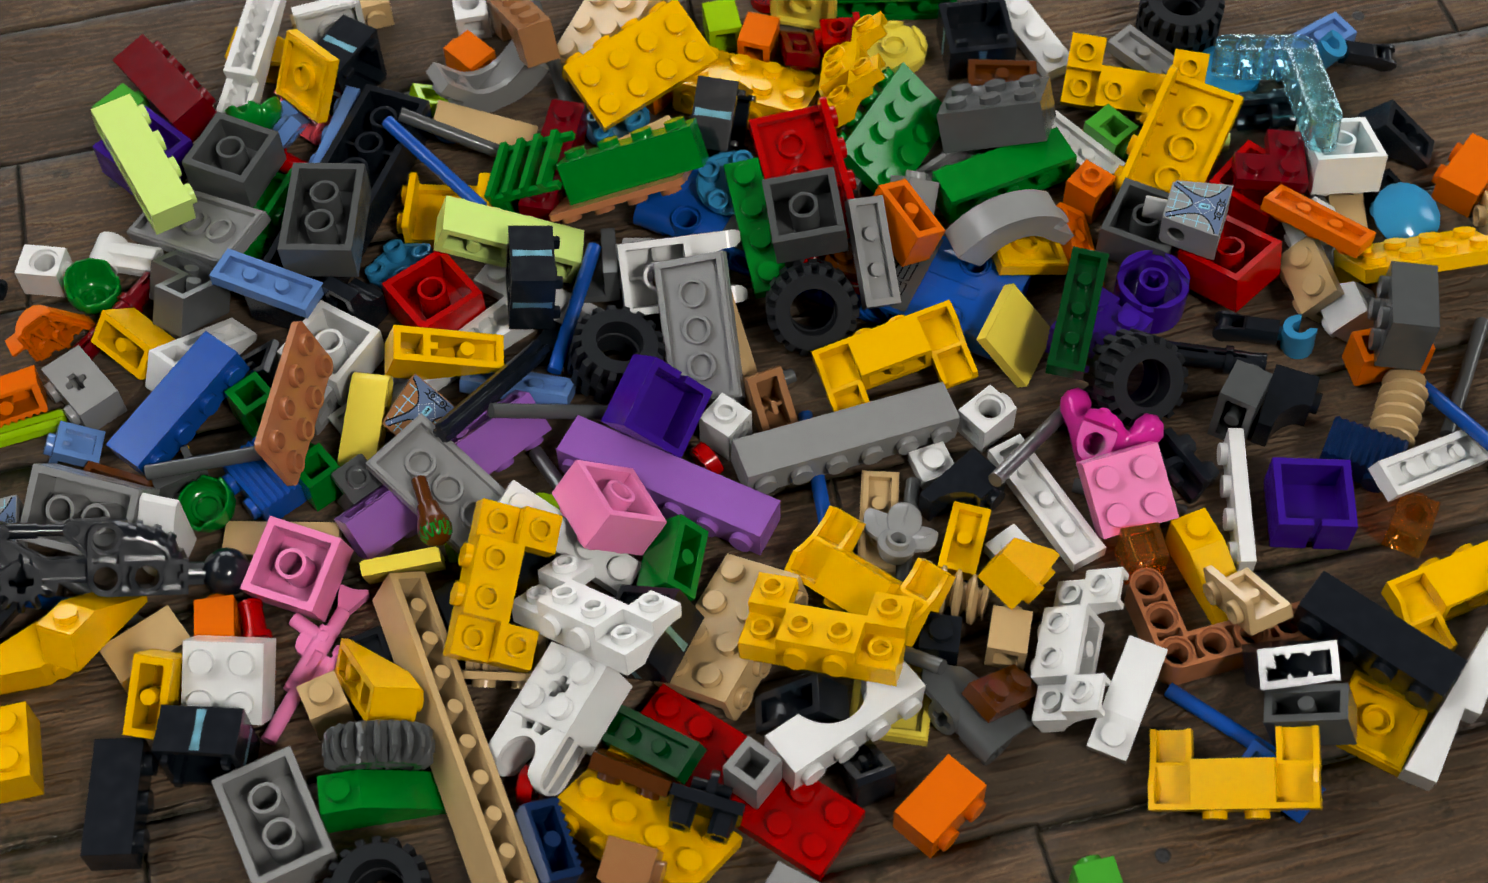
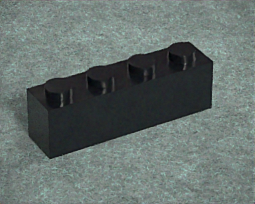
(1378, 642)

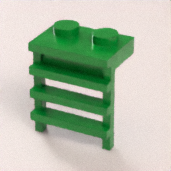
(516, 173)

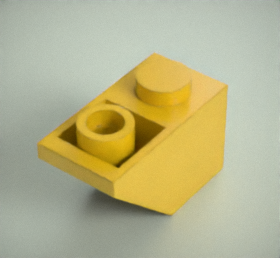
(1019, 571)

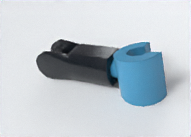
(1335, 48)
(1266, 331)

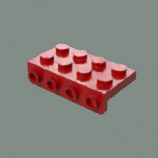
(803, 143)

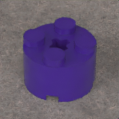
(1154, 287)

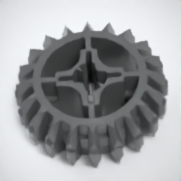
(378, 746)

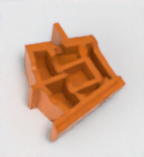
(46, 330)

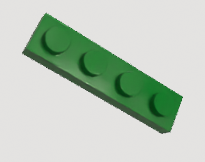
(750, 210)

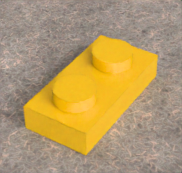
(964, 539)

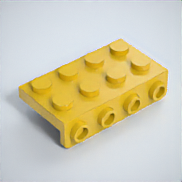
(638, 63)
(775, 86)
(1179, 133)
(1447, 250)
(604, 809)

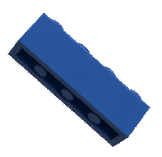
(179, 404)

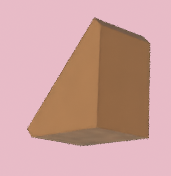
(769, 399)

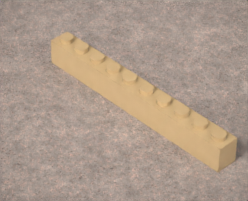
(462, 758)

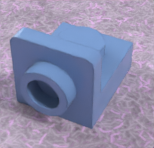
(291, 124)
(74, 444)

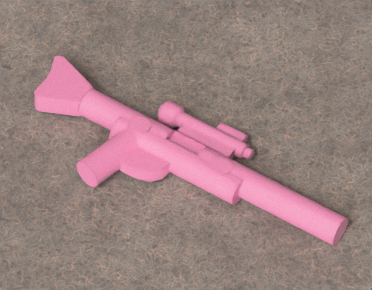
(313, 647)

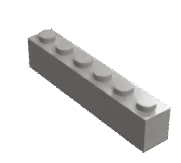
(845, 438)

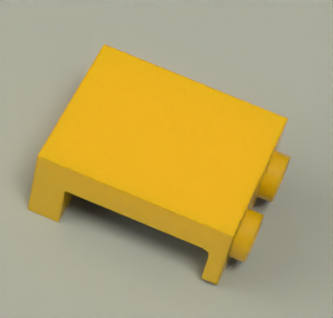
(423, 205)

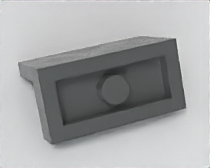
(605, 279)

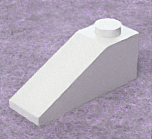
(166, 356)
(1127, 699)

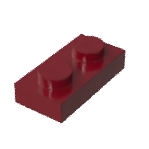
(799, 50)

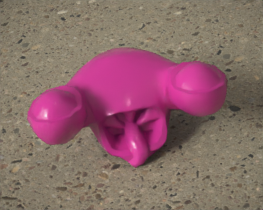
(1100, 431)

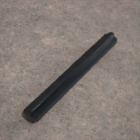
(490, 391)

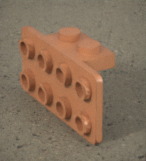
(635, 195)
(293, 404)

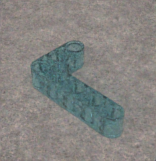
(1300, 68)

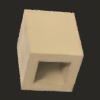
(1008, 637)
(325, 703)

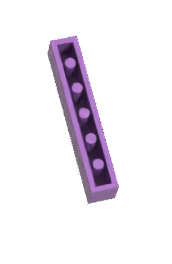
(490, 442)
(678, 486)

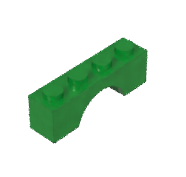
(248, 403)

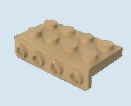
(599, 19)
(712, 663)

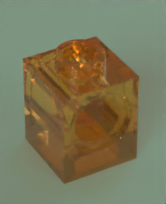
(1406, 535)
(1141, 548)

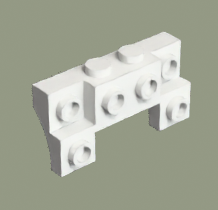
(590, 620)
(1070, 650)

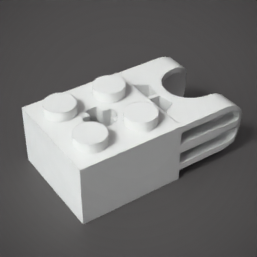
(637, 260)
(558, 718)

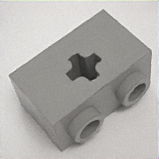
(82, 389)

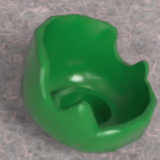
(263, 115)
(91, 285)
(208, 503)

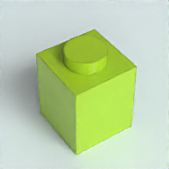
(721, 24)

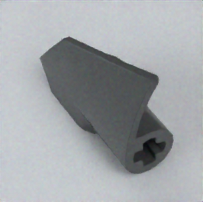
(953, 713)

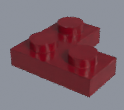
(1281, 165)

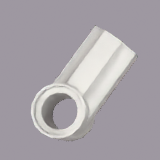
(124, 256)

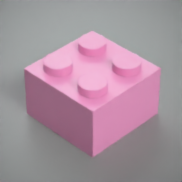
(1127, 489)
(608, 508)
(297, 568)

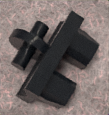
(1265, 111)
(1183, 467)
(707, 800)

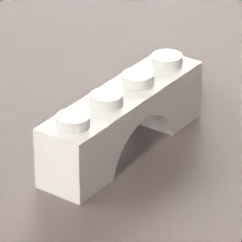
(1350, 310)
(812, 746)

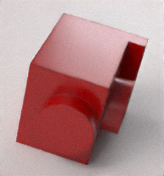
(834, 31)

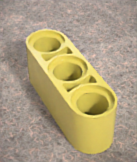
(365, 409)

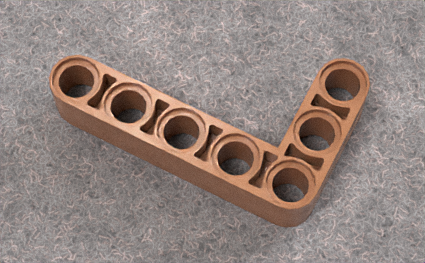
(1189, 645)

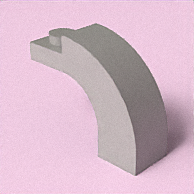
(490, 87)
(1006, 219)

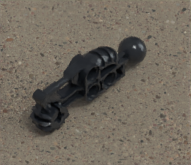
(133, 548)

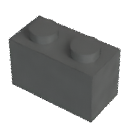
(1240, 399)
(1308, 705)

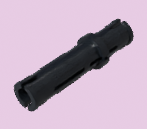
(1218, 357)

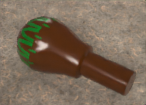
(432, 524)

